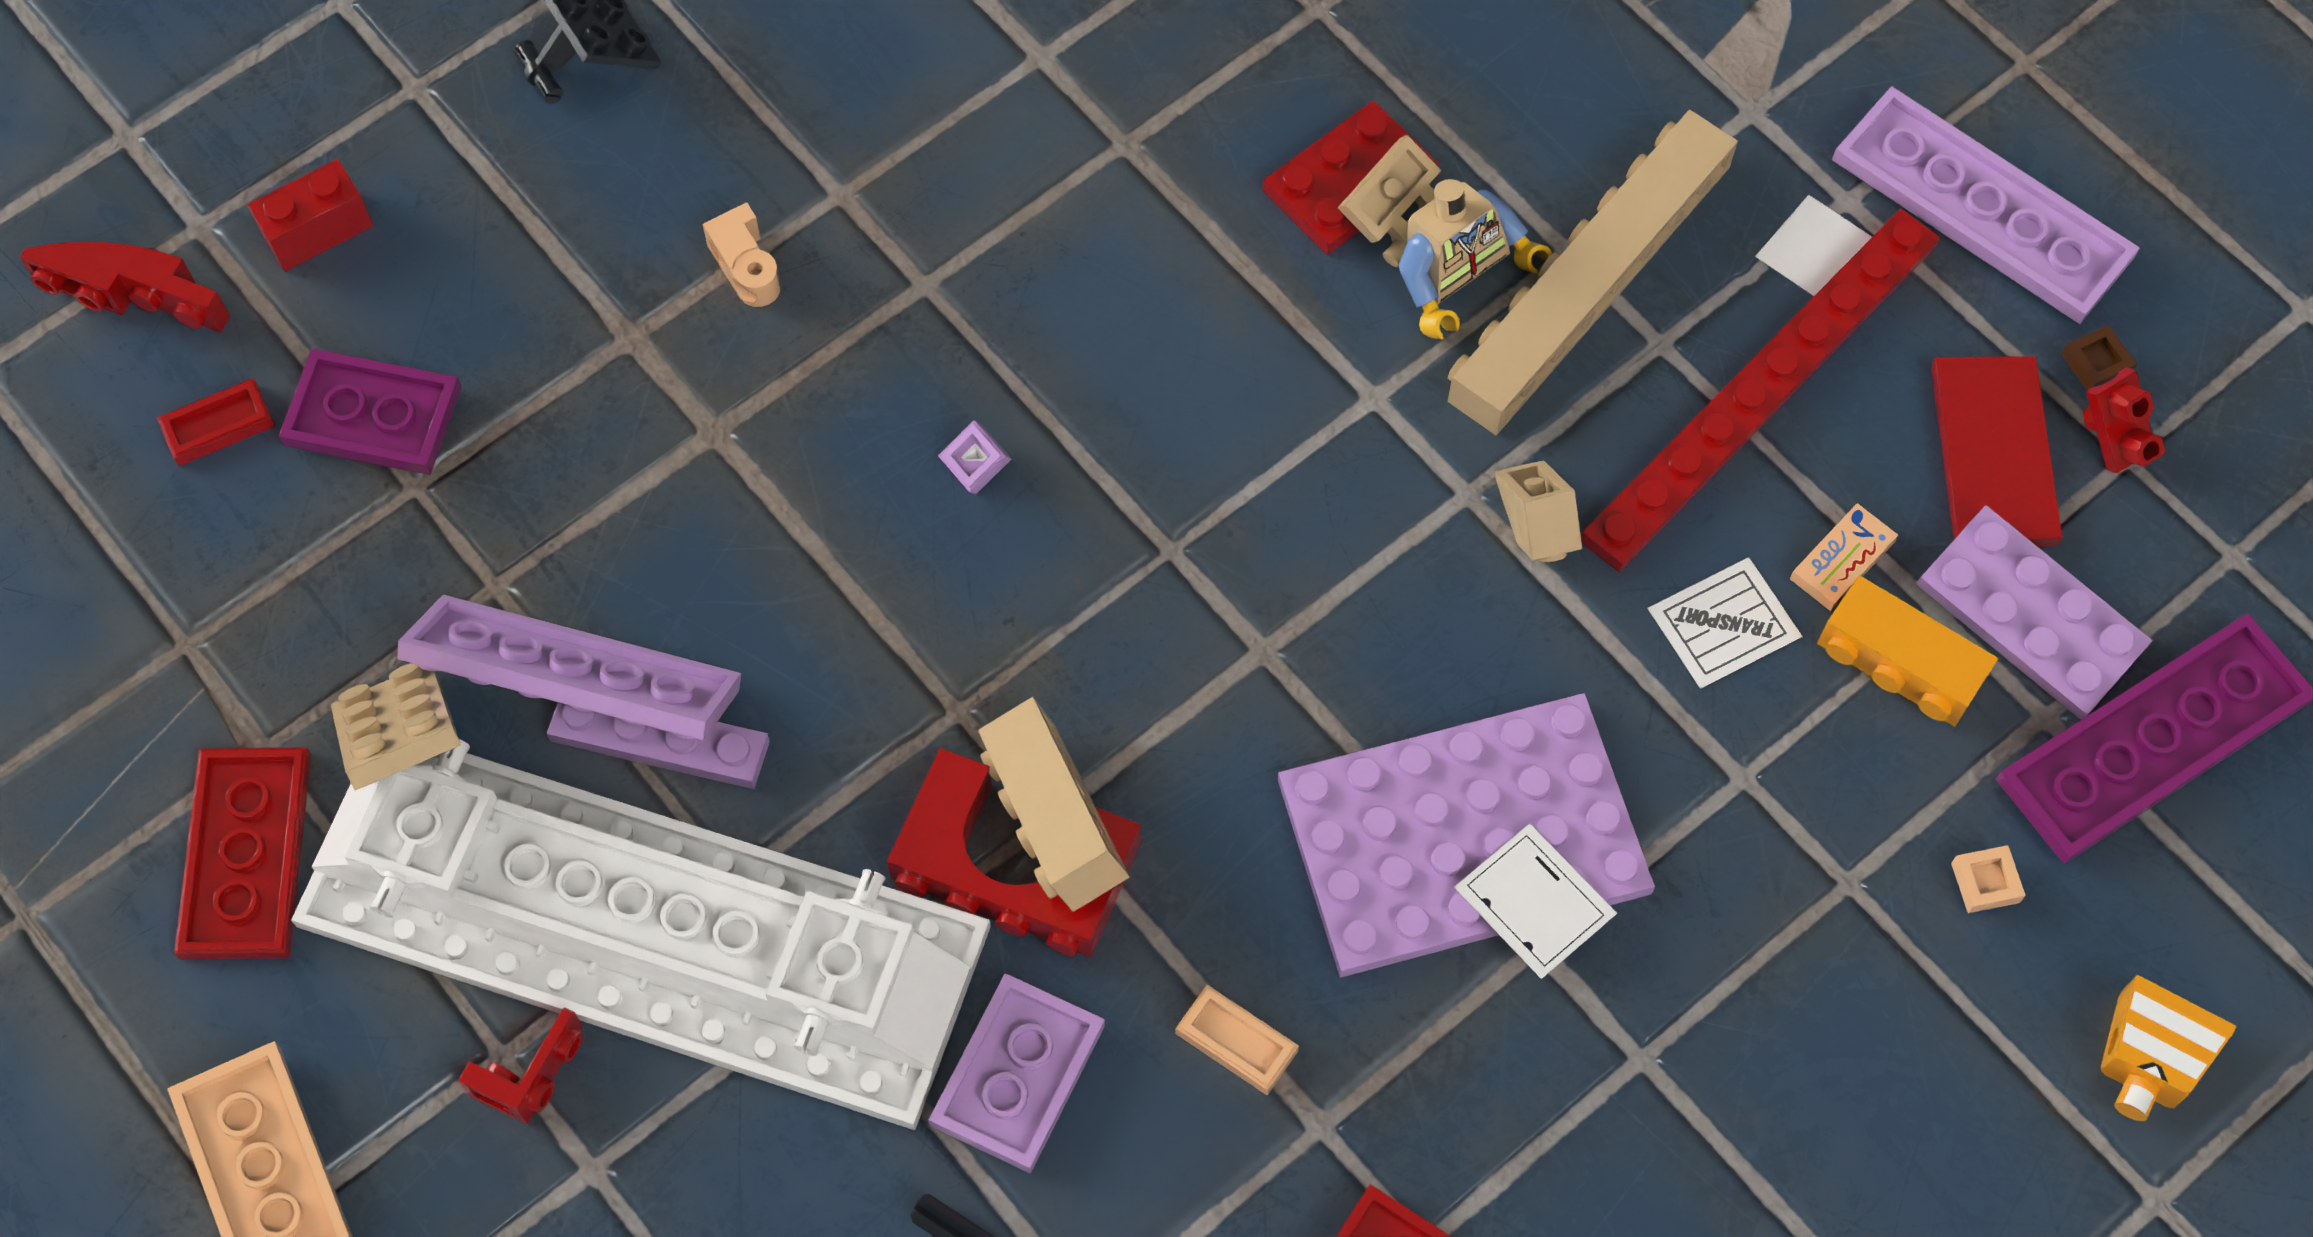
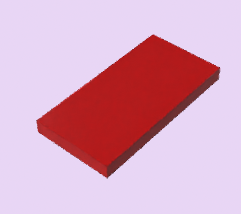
(1996, 444)
(243, 853)

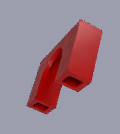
(935, 861)

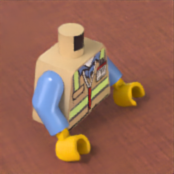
(1455, 243)

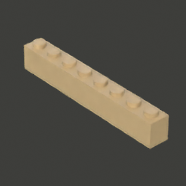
(1590, 272)

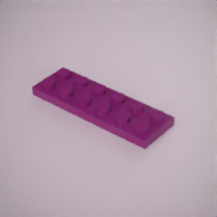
(2155, 738)

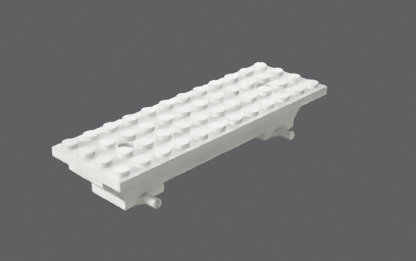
(650, 929)

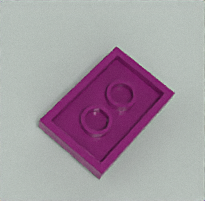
(370, 411)

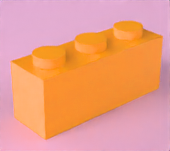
(1906, 651)

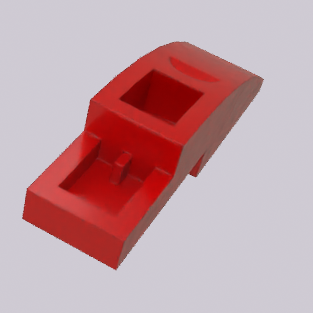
(119, 274)

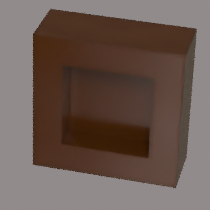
(2097, 357)

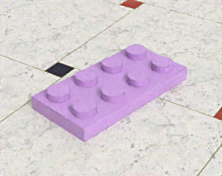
(2034, 612)

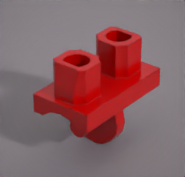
(2121, 419)

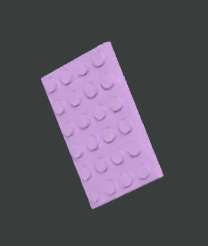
(1414, 817)

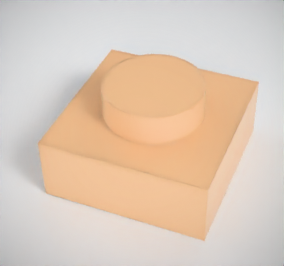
(1988, 879)

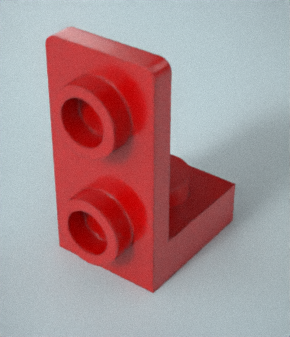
(499, 1086)

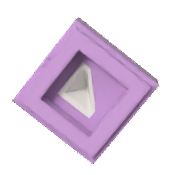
(974, 457)

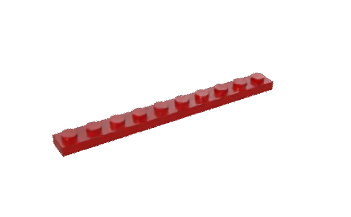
(1758, 391)

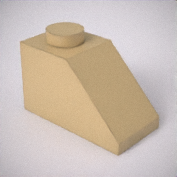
(1540, 511)

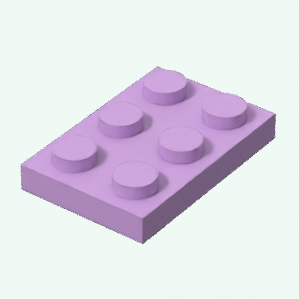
(1017, 1073)

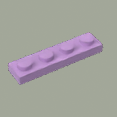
(725, 755)

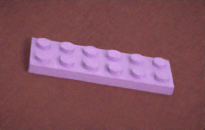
(1986, 204)
(570, 667)

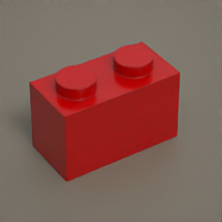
(311, 215)

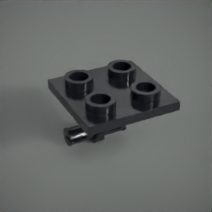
(596, 32)

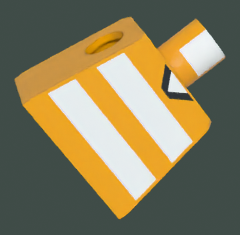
(2159, 1047)

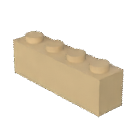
(1052, 806)

